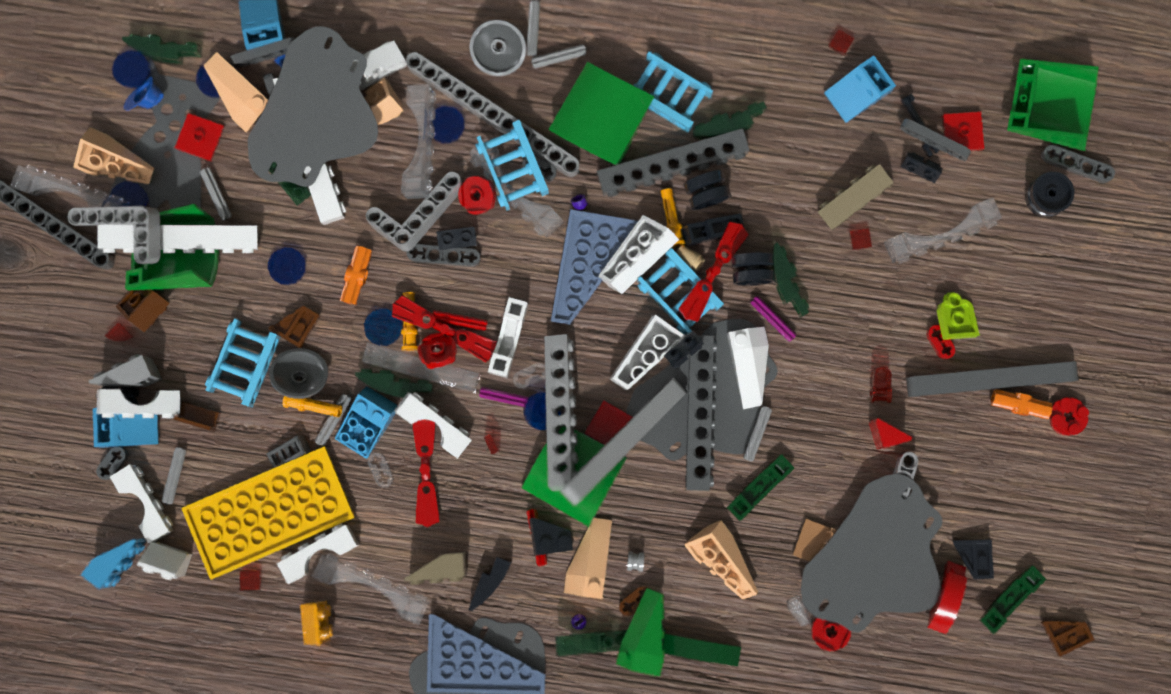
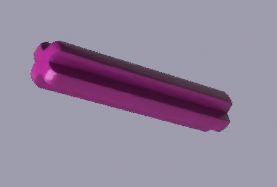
(773, 318)
(502, 396)

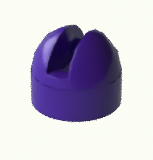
(579, 202)
(577, 617)

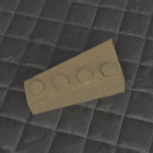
(855, 197)

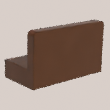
(198, 416)

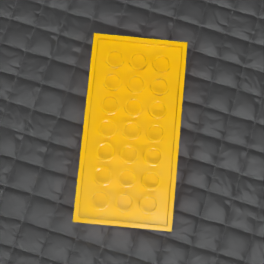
(268, 513)

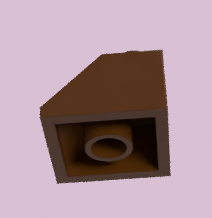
(142, 307)

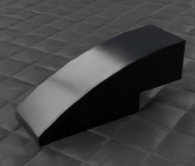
(709, 229)
(490, 582)

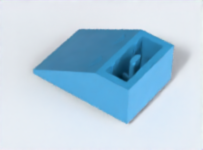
(260, 22)
(860, 89)
(366, 422)
(124, 431)
(106, 569)

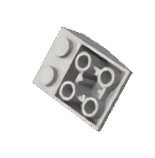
(137, 372)

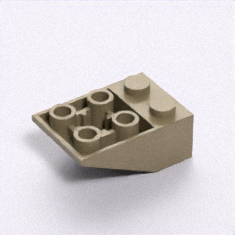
(446, 566)

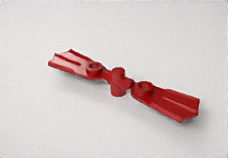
(697, 299)
(412, 313)
(426, 504)

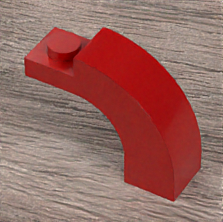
(950, 599)

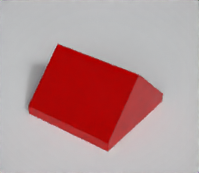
(886, 435)

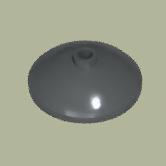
(497, 60)
(298, 365)

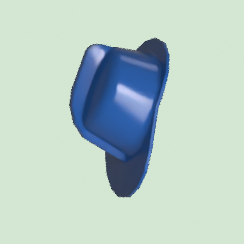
(144, 96)

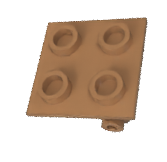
(812, 539)

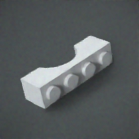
(508, 338)
(113, 402)
(452, 439)
(155, 523)
(296, 565)

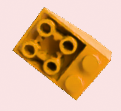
(316, 622)

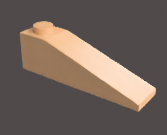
(238, 95)
(383, 101)
(105, 156)
(719, 551)
(588, 567)

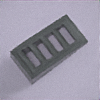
(299, 446)

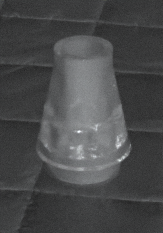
(798, 610)

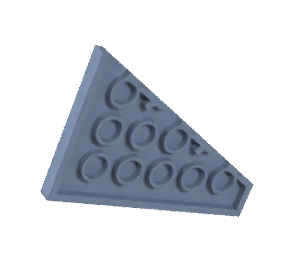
(587, 249)
(470, 665)

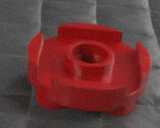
(486, 190)
(437, 359)
(1079, 414)
(831, 643)

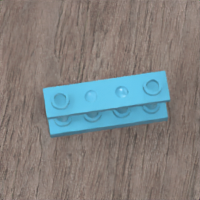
(668, 110)
(524, 151)
(686, 274)
(255, 377)

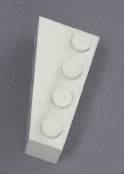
(380, 63)
(637, 254)
(646, 351)

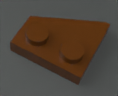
(296, 326)
(1067, 635)

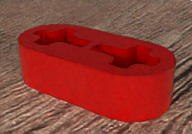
(936, 344)

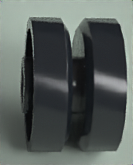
(707, 190)
(1049, 194)
(753, 269)

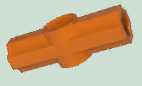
(356, 275)
(1021, 404)

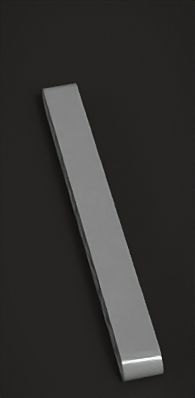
(487, 107)

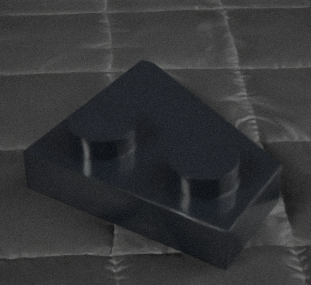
(549, 537)
(977, 557)

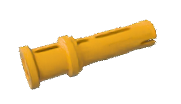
(671, 215)
(409, 331)
(313, 405)

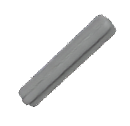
(533, 25)
(558, 56)
(216, 193)
(332, 421)
(757, 433)
(173, 475)

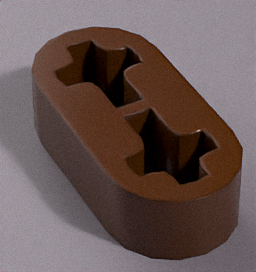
(632, 596)

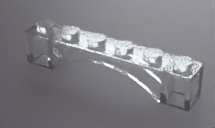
(416, 178)
(36, 183)
(542, 216)
(906, 245)
(412, 366)
(408, 605)

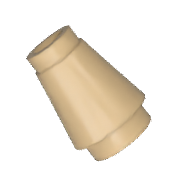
(691, 258)

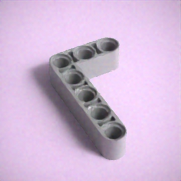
(418, 216)
(145, 247)

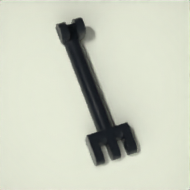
(907, 102)

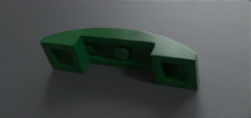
(760, 487)
(1011, 598)
(701, 650)

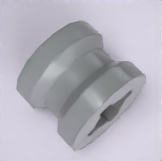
(635, 561)

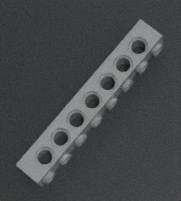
(553, 347)

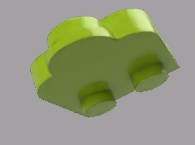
(956, 318)

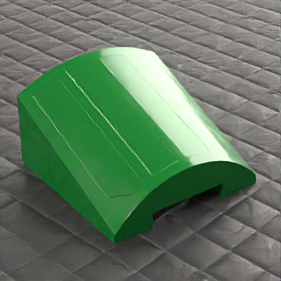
(1054, 102)
(602, 114)
(177, 268)
(587, 507)

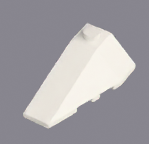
(749, 360)

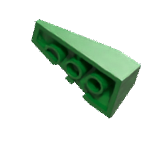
(642, 643)

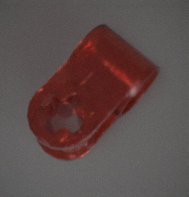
(881, 387)

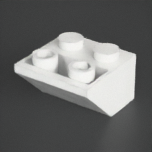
(165, 560)

